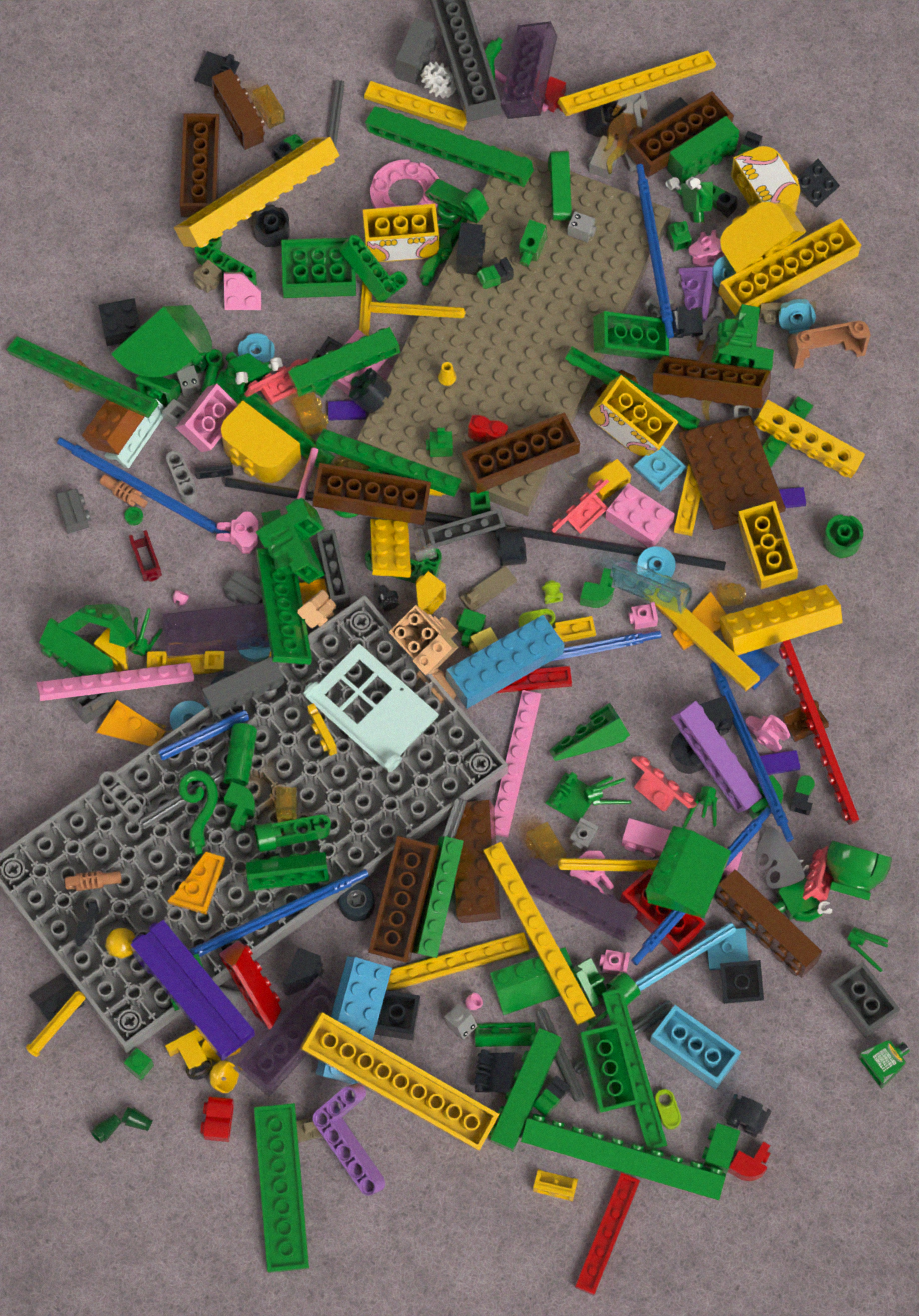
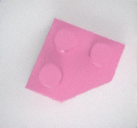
(240, 292)

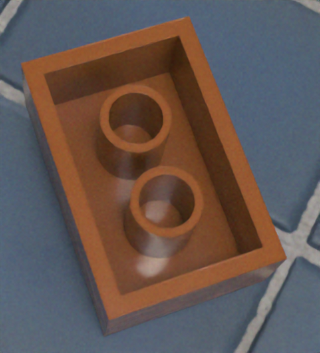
(111, 428)

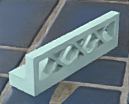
(138, 438)

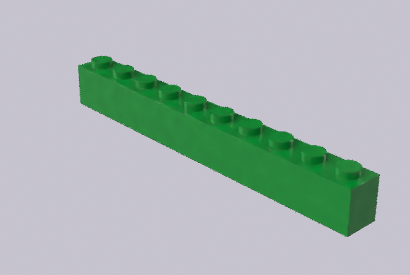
(449, 146)
(624, 1157)

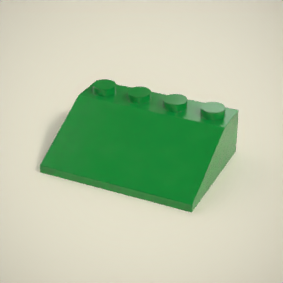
(316, 269)
(687, 872)

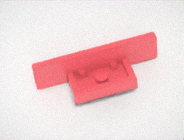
(275, 386)
(586, 512)
(659, 788)
(818, 879)

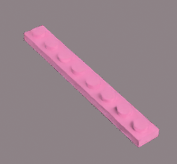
(115, 681)
(516, 761)

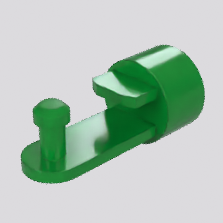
(630, 991)

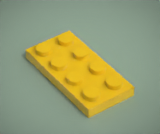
(390, 548)

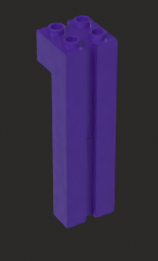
(192, 989)

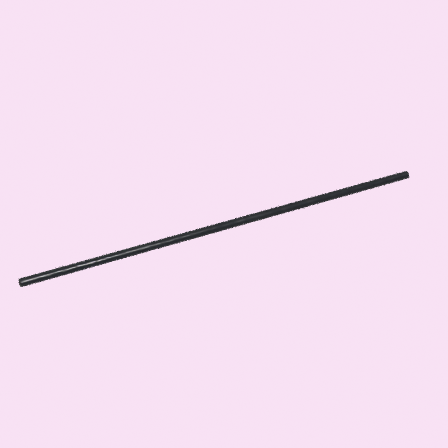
(529, 533)

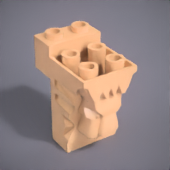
(425, 638)

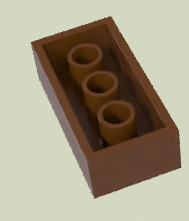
(238, 109)

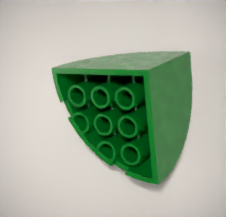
(166, 343)

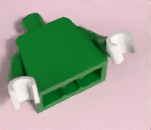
(696, 196)
(247, 369)
(795, 906)

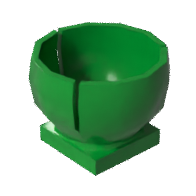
(856, 869)

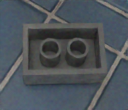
(416, 51)
(864, 999)

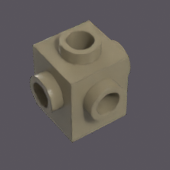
(207, 276)

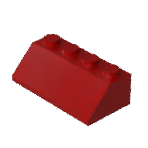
(653, 915)
(251, 983)

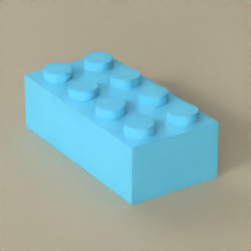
(695, 1047)

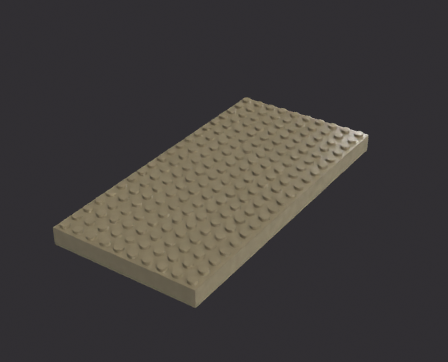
(516, 333)

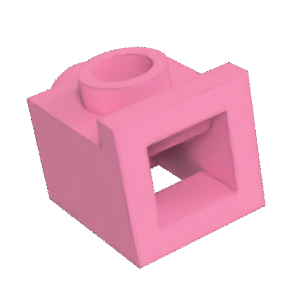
(646, 621)
(614, 968)

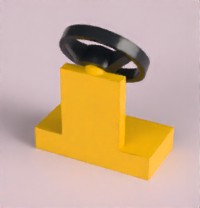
(191, 1053)

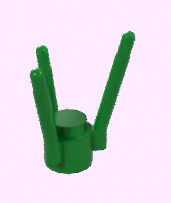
(141, 646)
(594, 792)
(706, 798)
(859, 936)

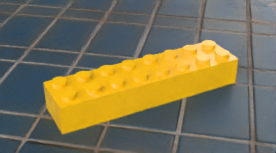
(791, 267)

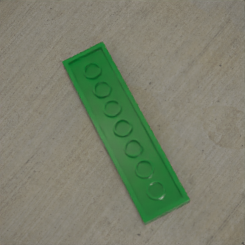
(281, 603)
(281, 1188)

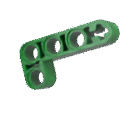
(560, 185)
(468, 205)
(227, 262)
(370, 270)
(419, 568)

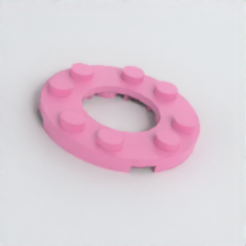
(396, 171)

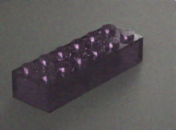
(529, 70)
(215, 630)
(579, 900)
(279, 1049)

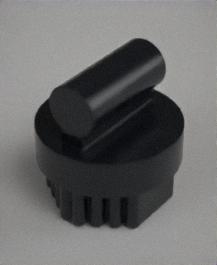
(388, 599)

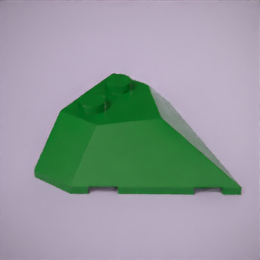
(106, 615)

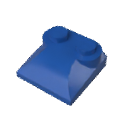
(760, 663)

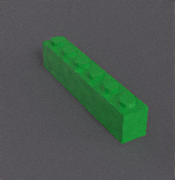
(344, 361)
(438, 897)
(526, 1089)

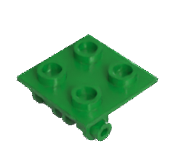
(569, 797)

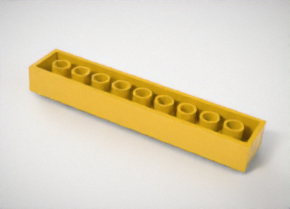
(256, 192)
(399, 1081)

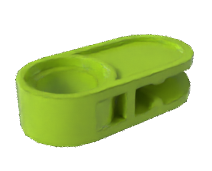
(527, 617)
(669, 1113)

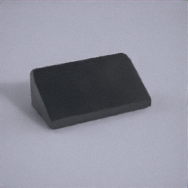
(214, 471)

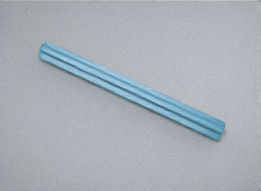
(685, 956)

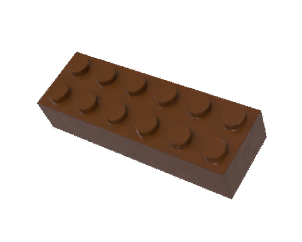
(657, 142)
(199, 162)
(711, 381)
(520, 452)
(371, 494)
(475, 880)
(403, 899)
(767, 924)

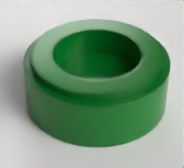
(133, 516)

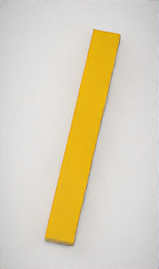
(712, 647)
(458, 961)

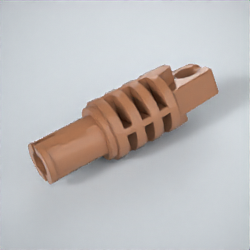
(123, 491)
(92, 880)

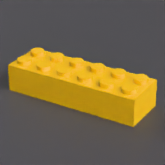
(781, 619)

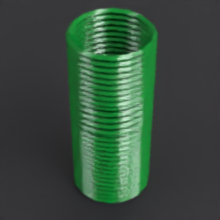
(241, 754)

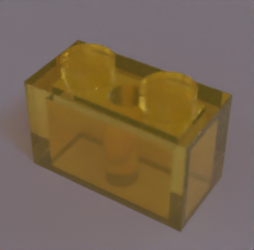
(268, 106)
(310, 414)
(286, 803)
(545, 844)

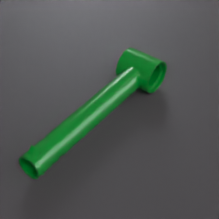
(213, 368)

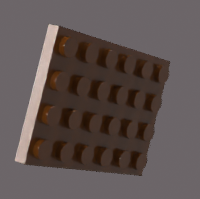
(730, 469)

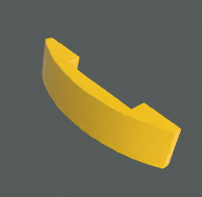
(201, 664)

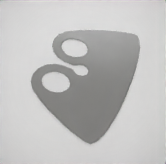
(778, 849)

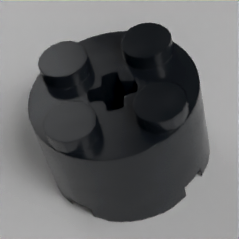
(271, 226)
(687, 322)
(369, 390)
(511, 546)
(684, 761)
(747, 1114)

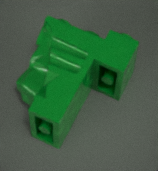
(738, 341)
(289, 541)

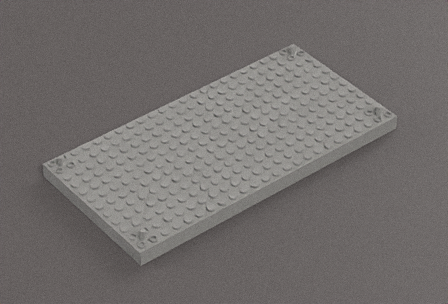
(350, 787)

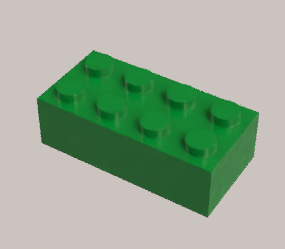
(704, 150)
(630, 336)

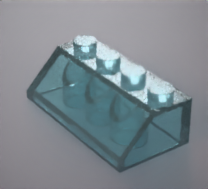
(651, 585)

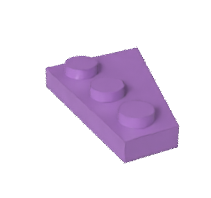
(697, 287)

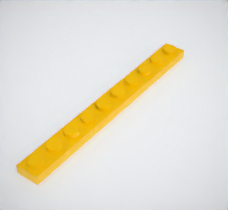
(636, 83)
(539, 934)

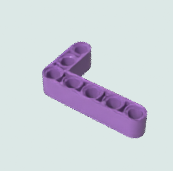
(347, 1139)

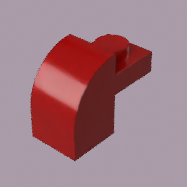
(555, 90)
(750, 1169)

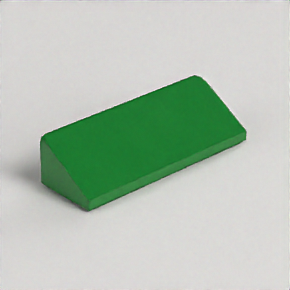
(491, 1036)

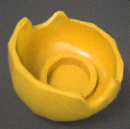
(119, 943)
(223, 1069)

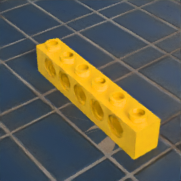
(818, 437)

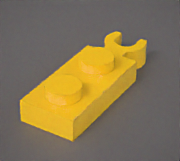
(575, 629)
(319, 727)

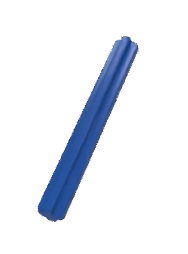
(202, 735)

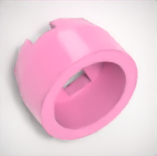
(180, 596)
(473, 1001)

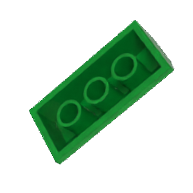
(73, 652)
(287, 871)
(524, 984)
(608, 1068)

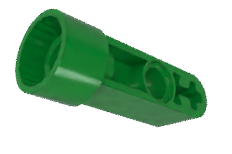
(269, 835)

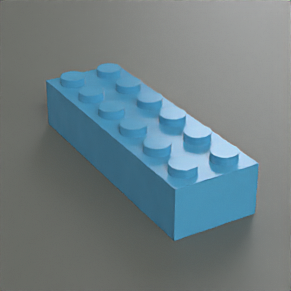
(504, 661)
(358, 1004)

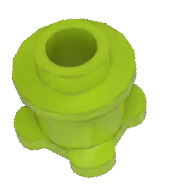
(552, 592)

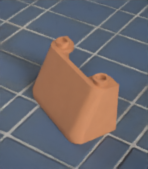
(853, 335)

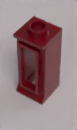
(152, 574)

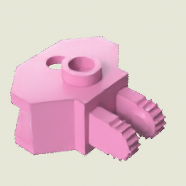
(706, 249)
(242, 532)
(768, 731)
(592, 877)

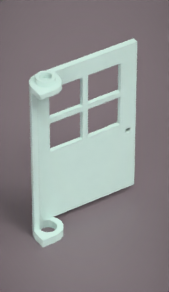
(389, 725)

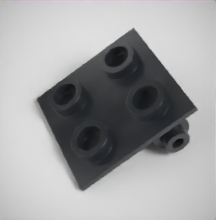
(213, 65)
(817, 183)
(494, 1072)

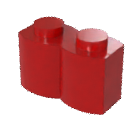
(484, 430)
(218, 1119)

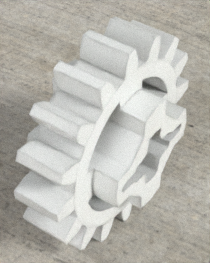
(438, 80)

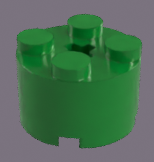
(843, 536)

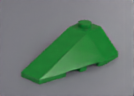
(601, 732)

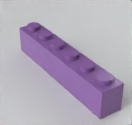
(716, 756)

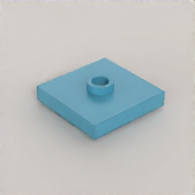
(660, 468)
(729, 950)

